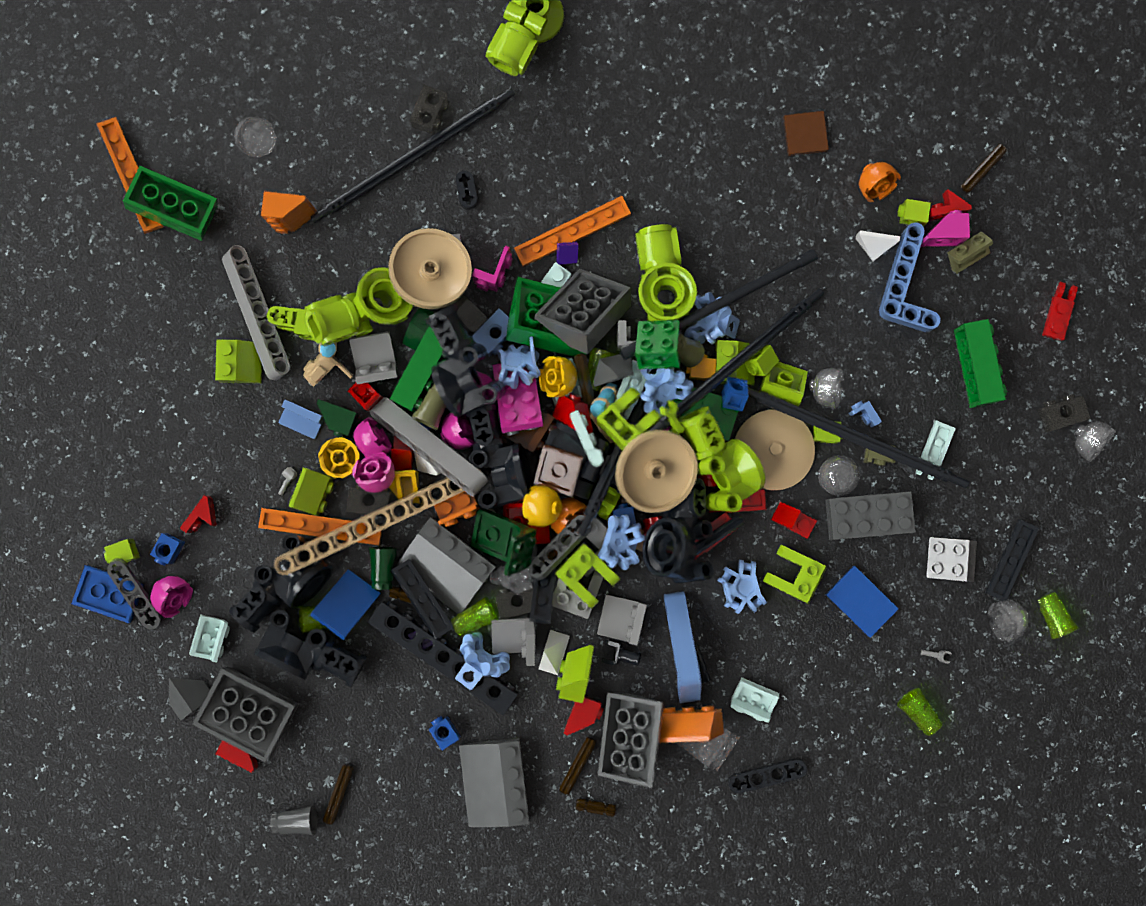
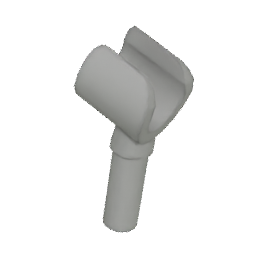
(290, 474)
(939, 655)

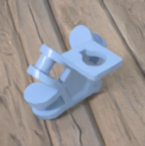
(714, 324)
(515, 361)
(663, 387)
(617, 546)
(743, 587)
(480, 661)

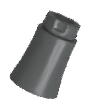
(295, 821)

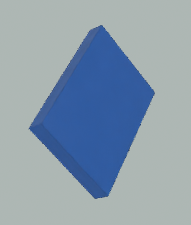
(100, 594)
(861, 601)
(345, 604)

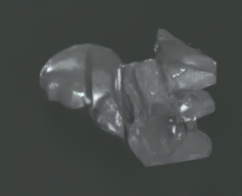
(515, 582)

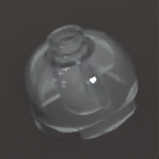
(255, 136)
(827, 387)
(1092, 439)
(839, 475)
(1009, 620)

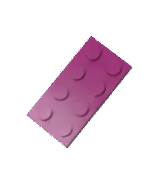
(520, 406)

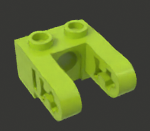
(295, 320)
(617, 428)
(577, 566)
(807, 579)

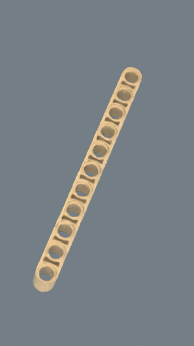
(371, 527)

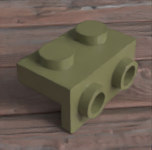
(969, 252)

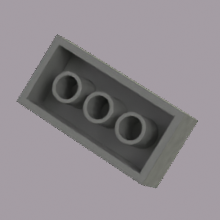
(870, 515)

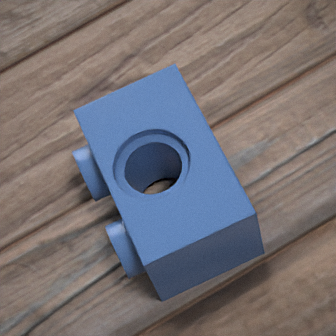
(482, 336)

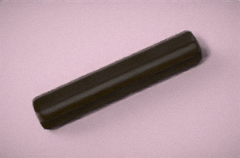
(983, 168)
(584, 379)
(577, 766)
(338, 794)

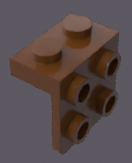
(533, 439)

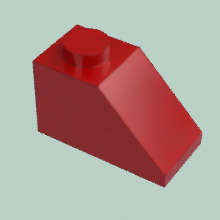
(569, 404)
(583, 715)
(237, 756)

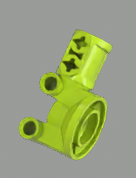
(519, 38)
(660, 259)
(347, 316)
(731, 464)

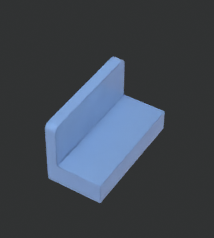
(301, 419)

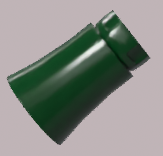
(382, 562)

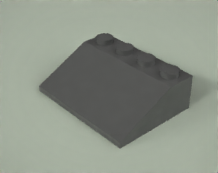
(585, 309)
(447, 565)
(245, 713)
(630, 738)
(494, 783)

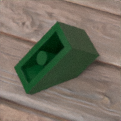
(417, 328)
(338, 419)

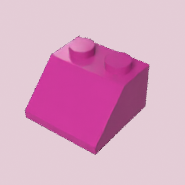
(950, 231)

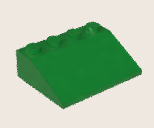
(527, 301)

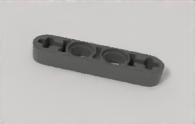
(557, 544)
(131, 595)

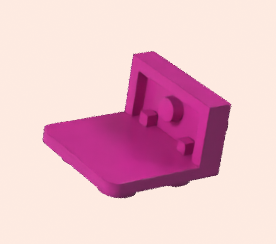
(488, 281)

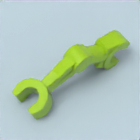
(677, 427)

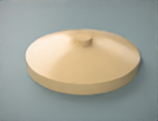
(430, 268)
(781, 445)
(656, 471)

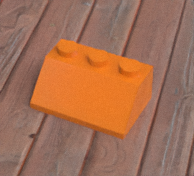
(286, 211)
(691, 724)

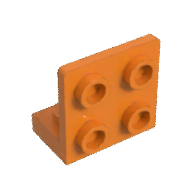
(456, 507)

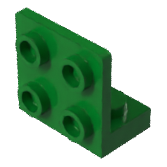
(657, 344)

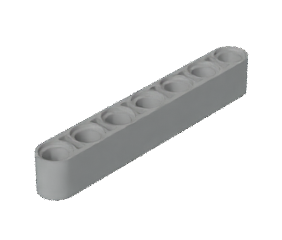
(257, 303)
(428, 446)

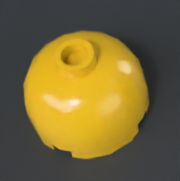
(557, 376)
(338, 457)
(541, 506)

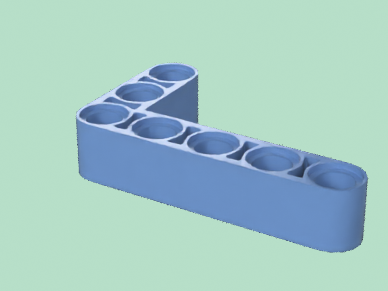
(902, 283)
(683, 647)

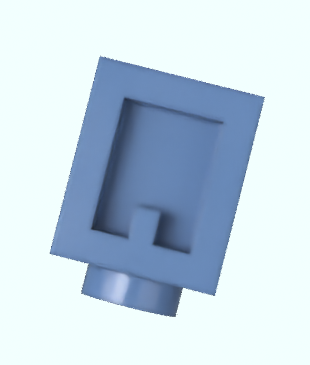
(868, 415)

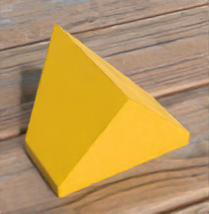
(405, 484)

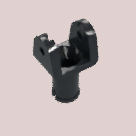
(622, 655)

